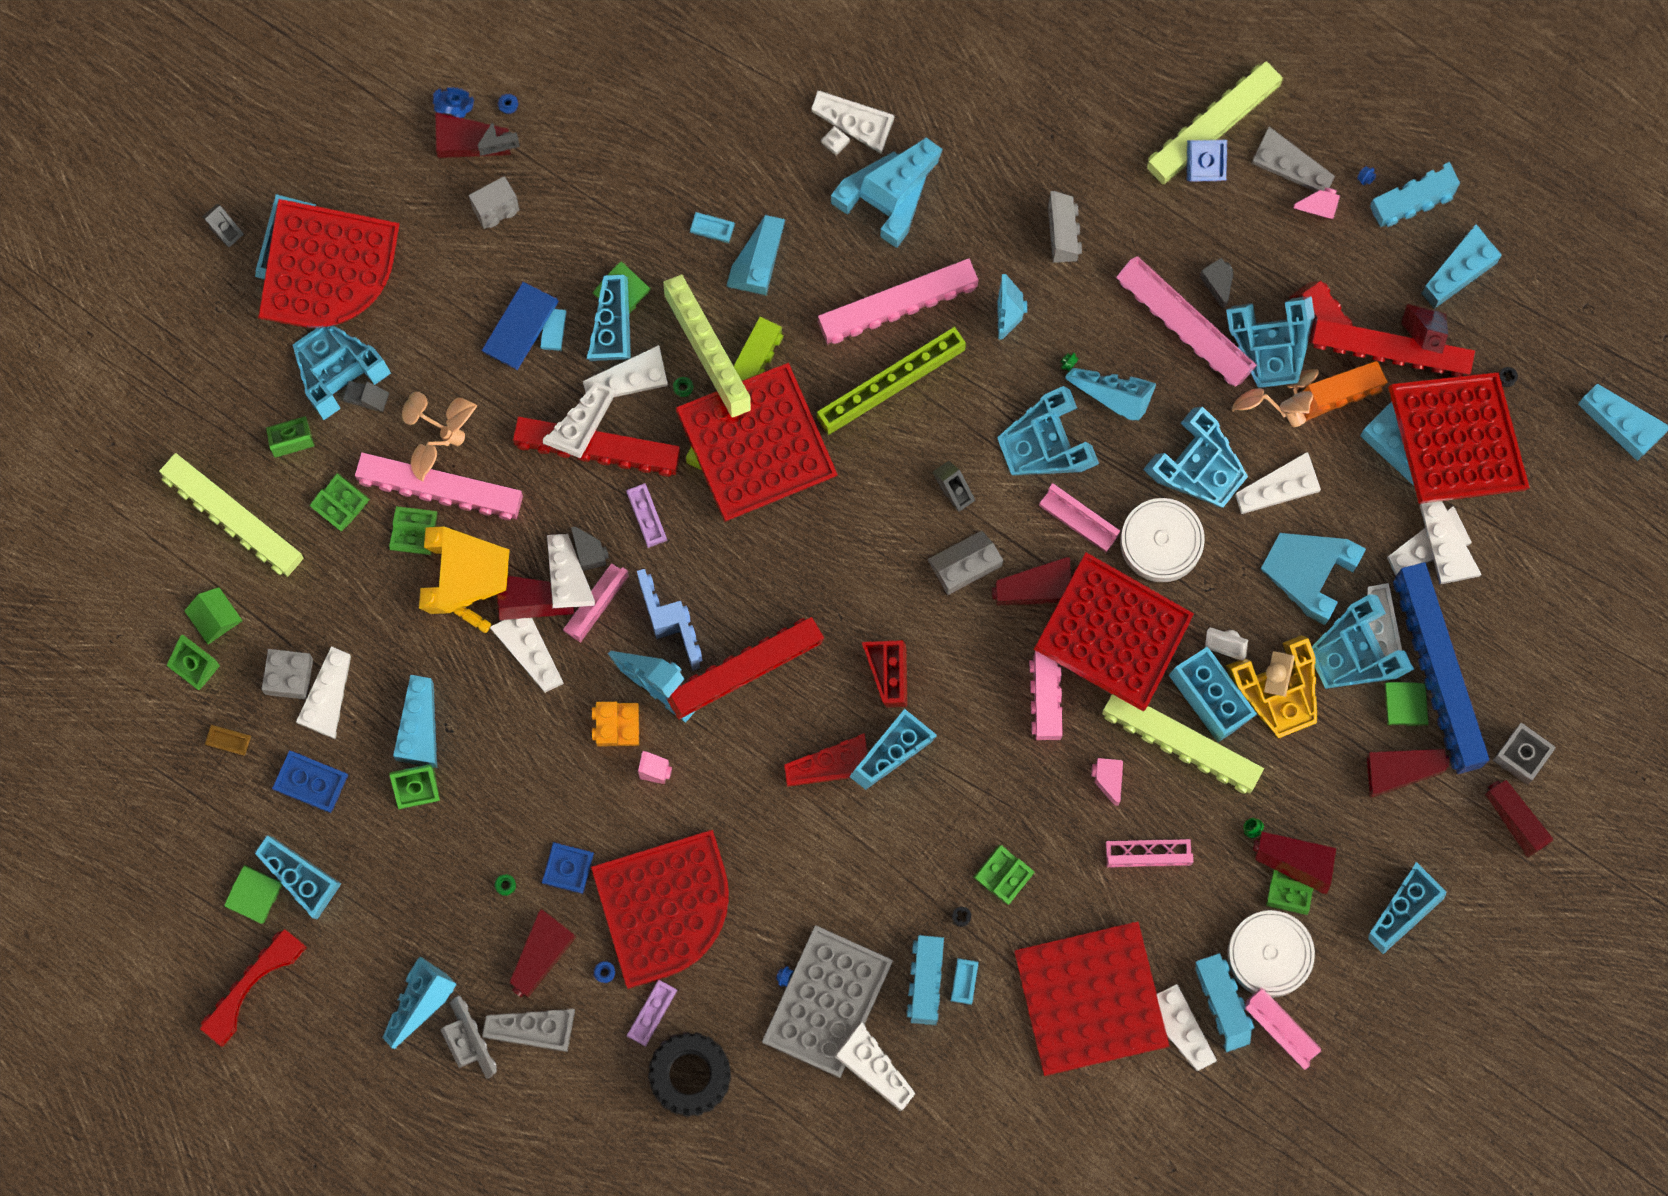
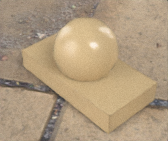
(1279, 673)

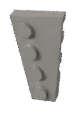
(1288, 161)
(536, 1029)

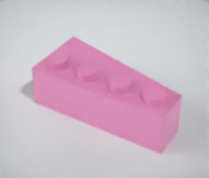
(1046, 698)

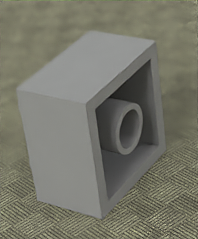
(494, 203)
(287, 674)
(1524, 753)

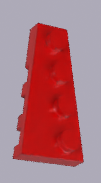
(828, 764)

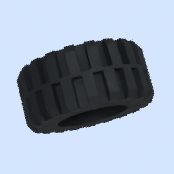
(684, 1103)

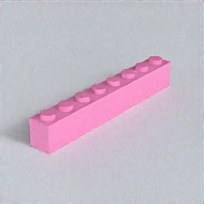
(898, 301)
(1186, 321)
(439, 486)

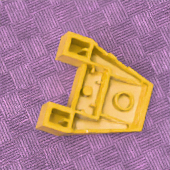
(468, 570)
(1278, 712)

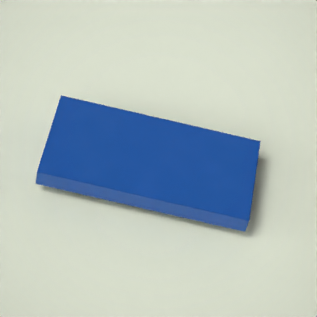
(520, 326)

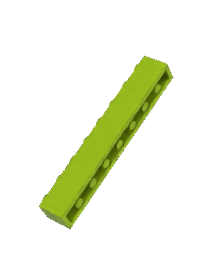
(752, 359)
(891, 381)

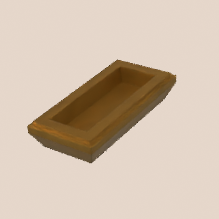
(227, 740)

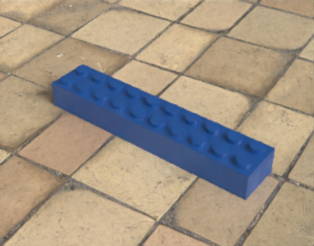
(1440, 668)

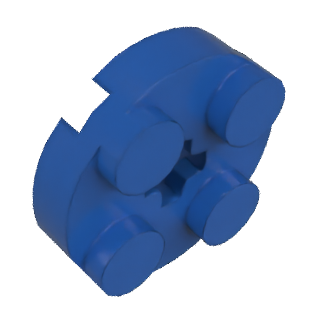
(453, 101)

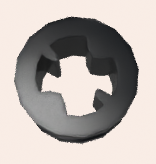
(1514, 376)
(955, 915)

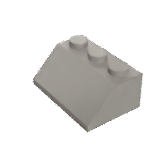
(1063, 228)
(966, 562)

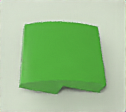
(636, 287)
(339, 502)
(409, 529)
(1406, 704)
(1003, 874)
(253, 894)
(1289, 894)

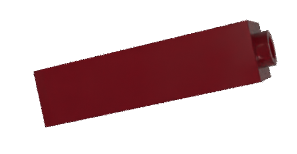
(461, 137)
(1426, 327)
(1034, 586)
(527, 600)
(1402, 768)
(1518, 818)
(1298, 859)
(541, 952)

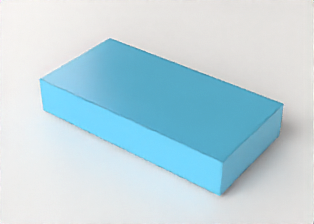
(712, 227)
(553, 331)
(964, 981)

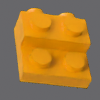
(616, 724)

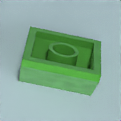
(289, 437)
(212, 614)
(192, 663)
(415, 786)

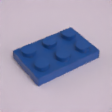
(310, 781)

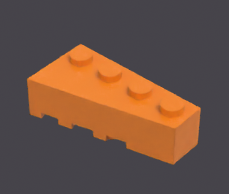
(1345, 388)

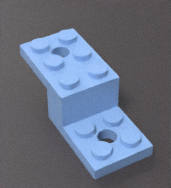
(670, 619)

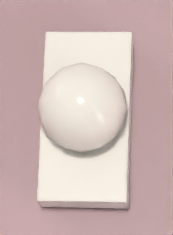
(1226, 643)

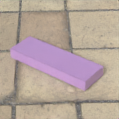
(646, 515)
(652, 1013)

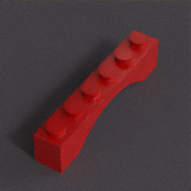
(223, 1022)

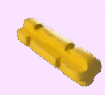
(473, 618)

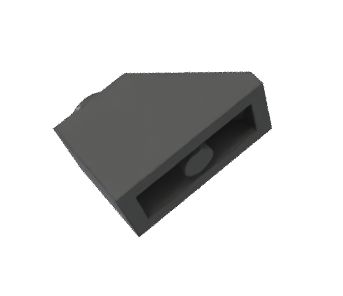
(1218, 280)
(954, 485)
(589, 550)

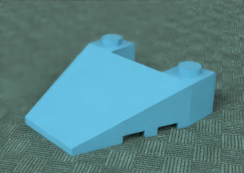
(899, 221)
(1274, 346)
(331, 360)
(1039, 441)
(1205, 467)
(1302, 565)
(1351, 651)
(652, 674)

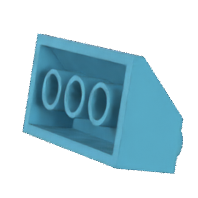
(1212, 694)

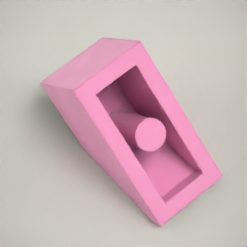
(1320, 203)
(654, 768)
(1109, 778)

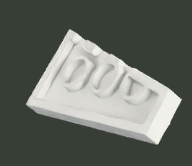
(857, 120)
(633, 375)
(581, 422)
(1284, 484)
(1418, 548)
(1448, 549)
(567, 578)
(1385, 627)
(529, 650)
(324, 701)
(1184, 1029)
(869, 1063)

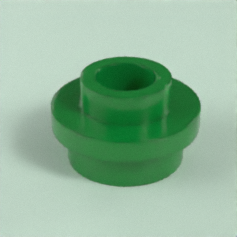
(1069, 361)
(683, 381)
(1253, 827)
(505, 878)

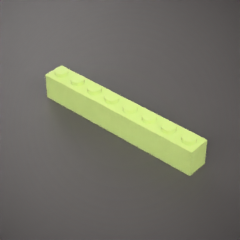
(1216, 120)
(707, 346)
(230, 514)
(1185, 743)

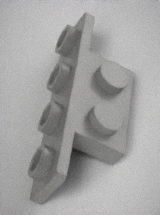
(465, 1040)

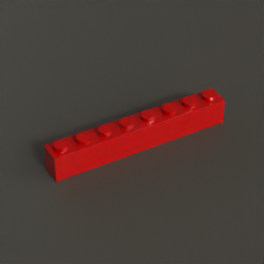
(1389, 346)
(604, 448)
(745, 667)

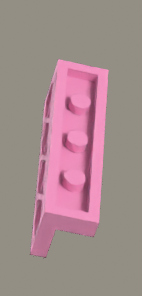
(1079, 518)
(603, 594)
(1149, 860)
(1282, 1027)

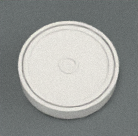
(1162, 540)
(1271, 953)

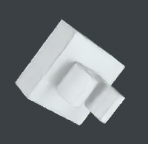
(835, 140)

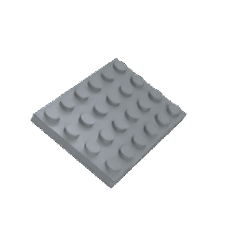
(826, 999)

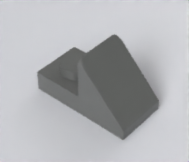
(491, 143)
(222, 225)
(366, 396)

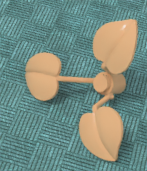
(1291, 408)
(457, 415)

